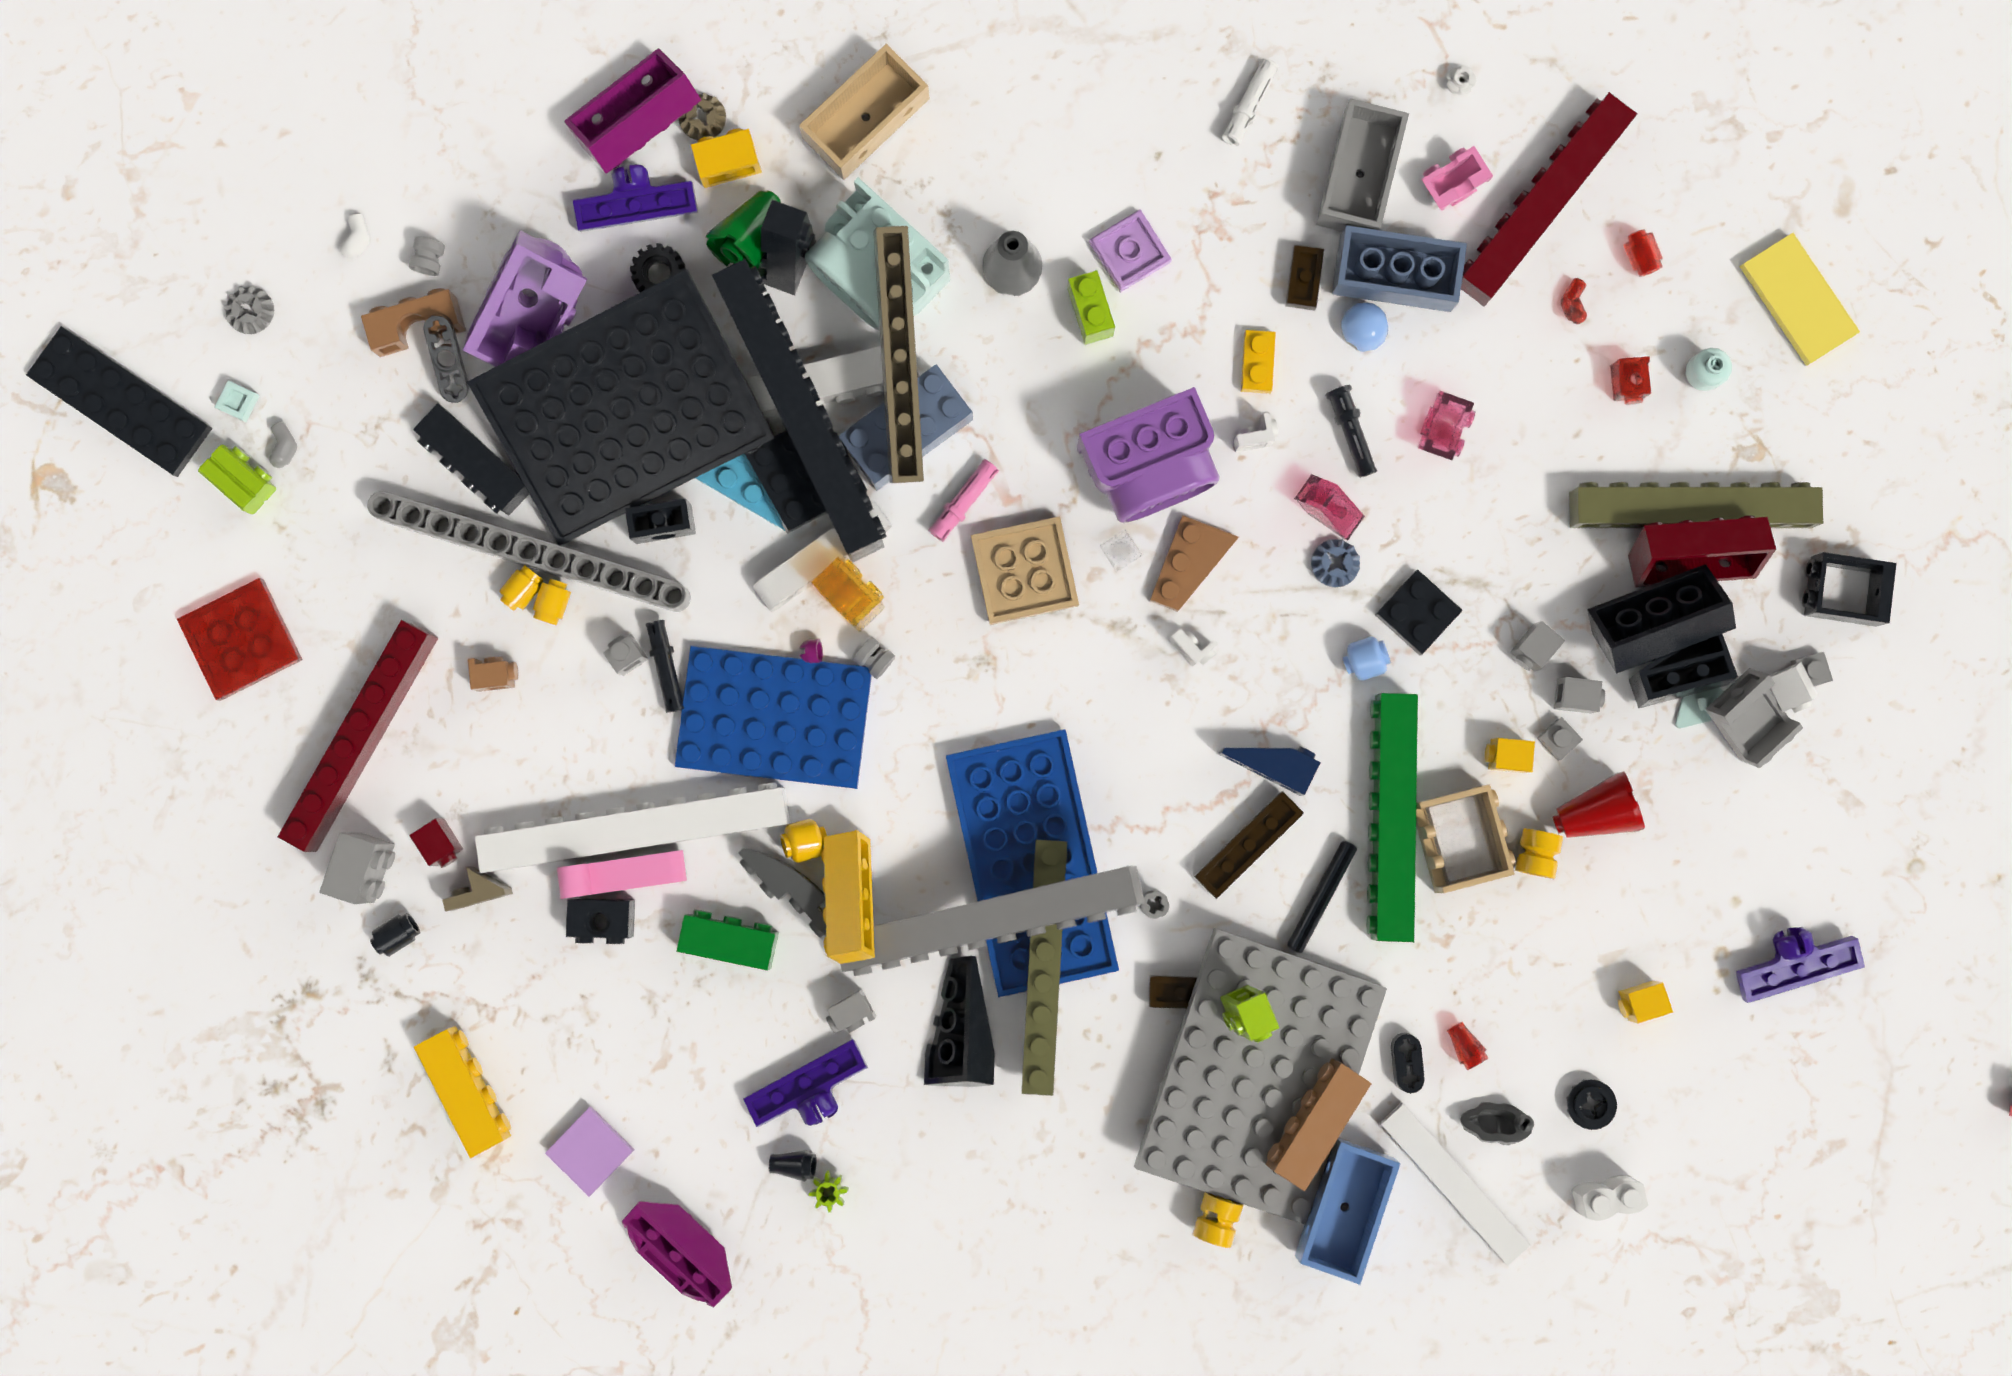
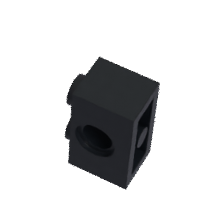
(660, 521)
(581, 916)

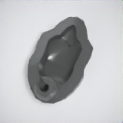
(1497, 1123)

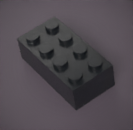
(1661, 618)

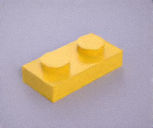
(1258, 361)

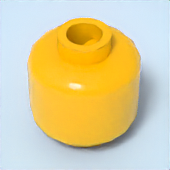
(803, 840)

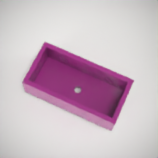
(633, 110)

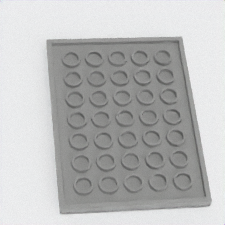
(1232, 1096)

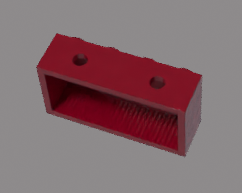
(1688, 544)

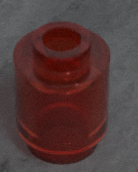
(1643, 253)

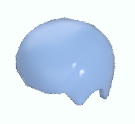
(1365, 326)

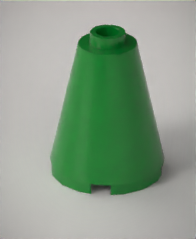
(740, 232)

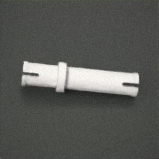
(1244, 112)

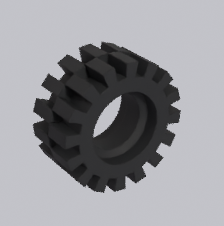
(650, 257)

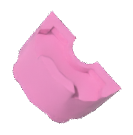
(1458, 178)

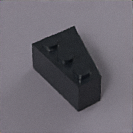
(785, 239)
(1684, 673)

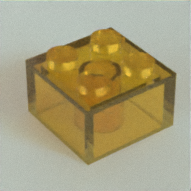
(849, 594)

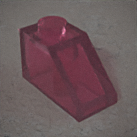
(1329, 506)

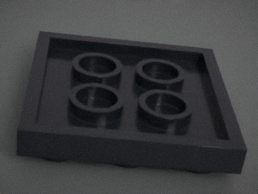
(787, 481)

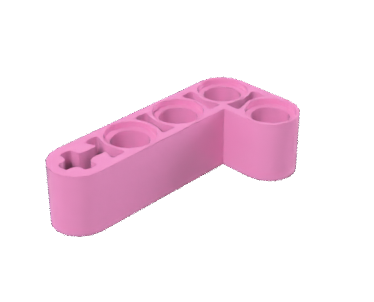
(621, 874)

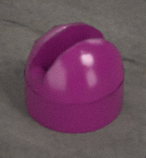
(813, 651)

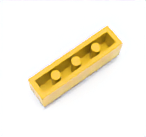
(848, 897)
(463, 1091)

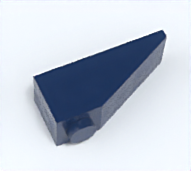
(1282, 766)

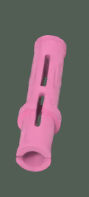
(955, 510)

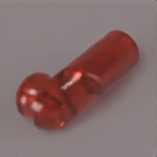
(1571, 302)

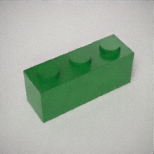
(728, 940)

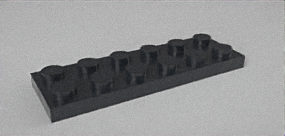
(119, 401)

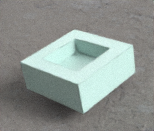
(237, 401)

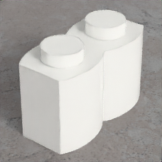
(1605, 1200)

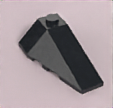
(963, 1041)

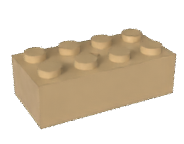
(880, 88)

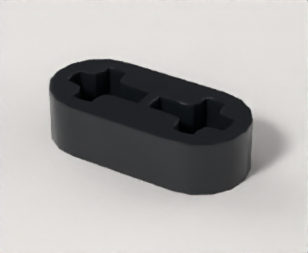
(1415, 1062)

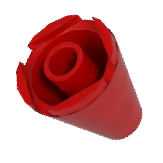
(1601, 810)

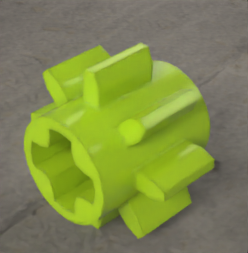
(825, 1183)

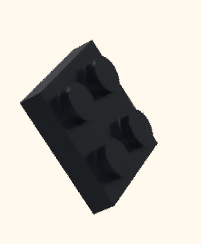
(1418, 612)

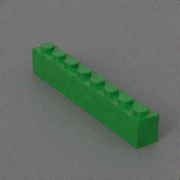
(1393, 817)

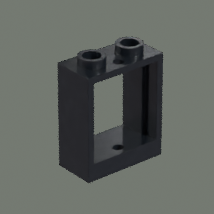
(1879, 589)

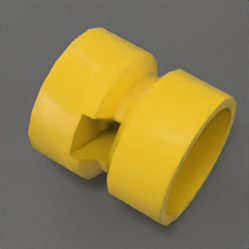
(1539, 853)
(1217, 1220)

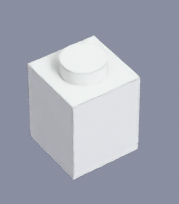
(1793, 688)

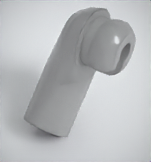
(285, 446)

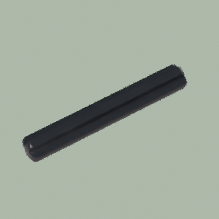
(1322, 896)

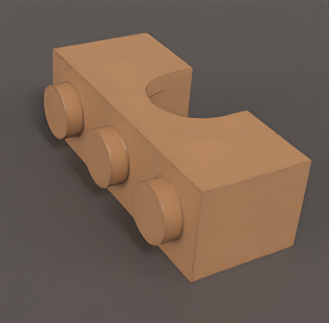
(388, 326)

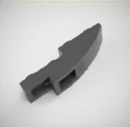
(780, 879)

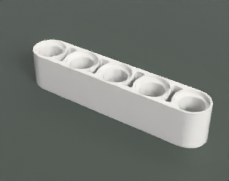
(802, 568)

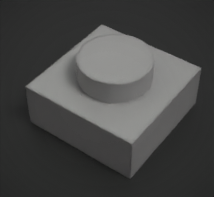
(1816, 668)
(1559, 738)

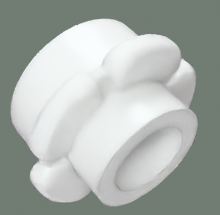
(1458, 87)

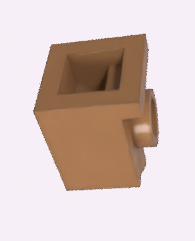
(492, 674)

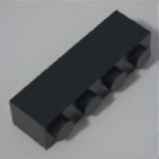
(472, 459)

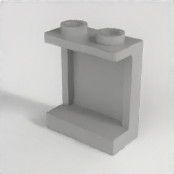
(1753, 719)

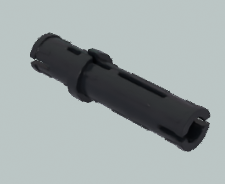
(664, 665)

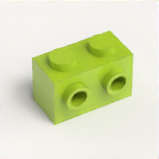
(1249, 1013)

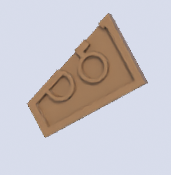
(1189, 561)

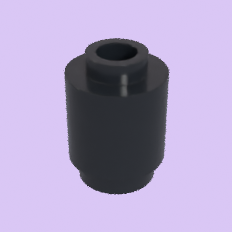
(394, 934)

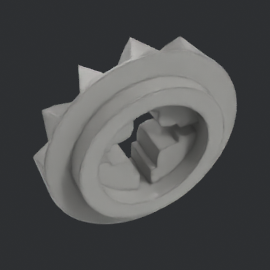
(249, 323)

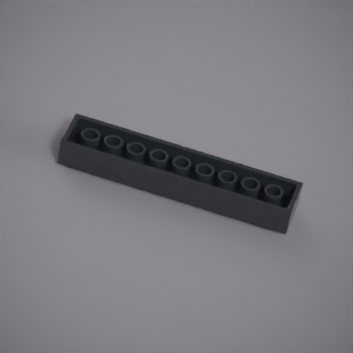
(796, 404)

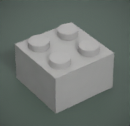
(358, 868)

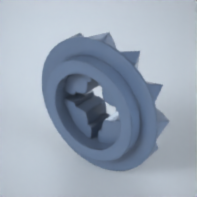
(1337, 577)

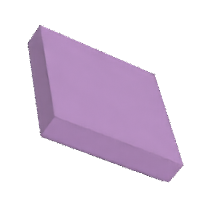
(1130, 250)
(589, 1151)

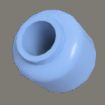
(1367, 658)

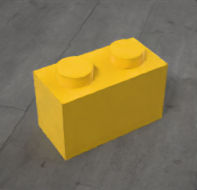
(726, 157)

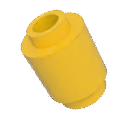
(520, 588)
(551, 601)

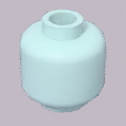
(1708, 369)

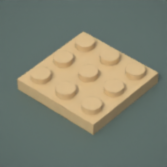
(1024, 570)

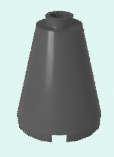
(1012, 264)

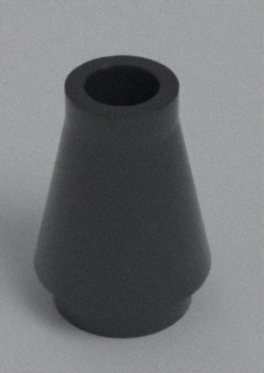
(795, 1165)

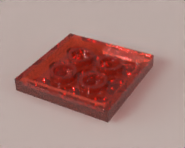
(239, 639)

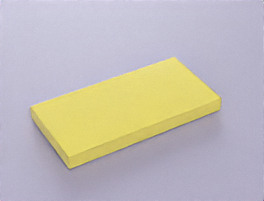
(1799, 299)

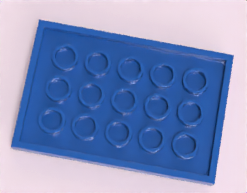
(773, 717)

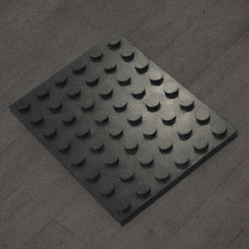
(622, 407)

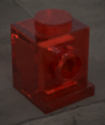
(1622, 385)

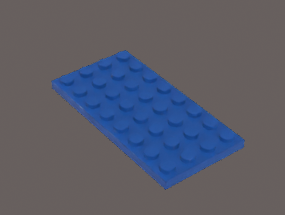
(1005, 803)

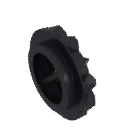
(1604, 1110)

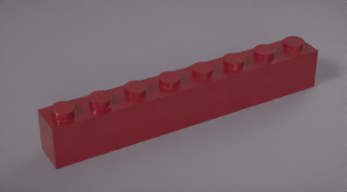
(1546, 199)
(357, 737)

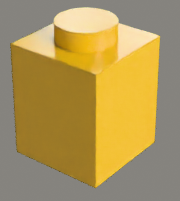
(1510, 755)
(1644, 1002)

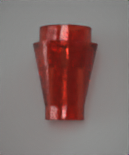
(1467, 1047)

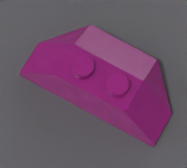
(680, 1250)

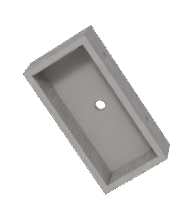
(1366, 143)

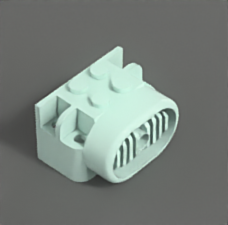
(847, 255)

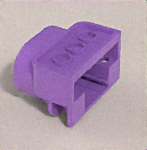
(514, 322)
(1152, 456)

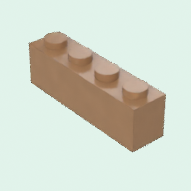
(1317, 1124)

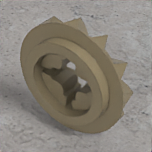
(715, 119)

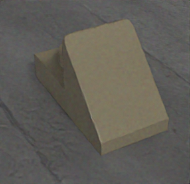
(483, 889)

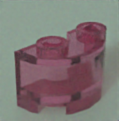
(1445, 424)

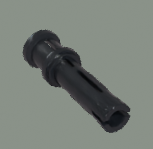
(1364, 466)

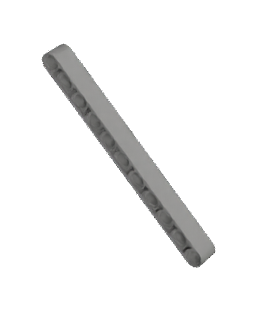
(516, 545)

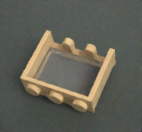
(1464, 839)

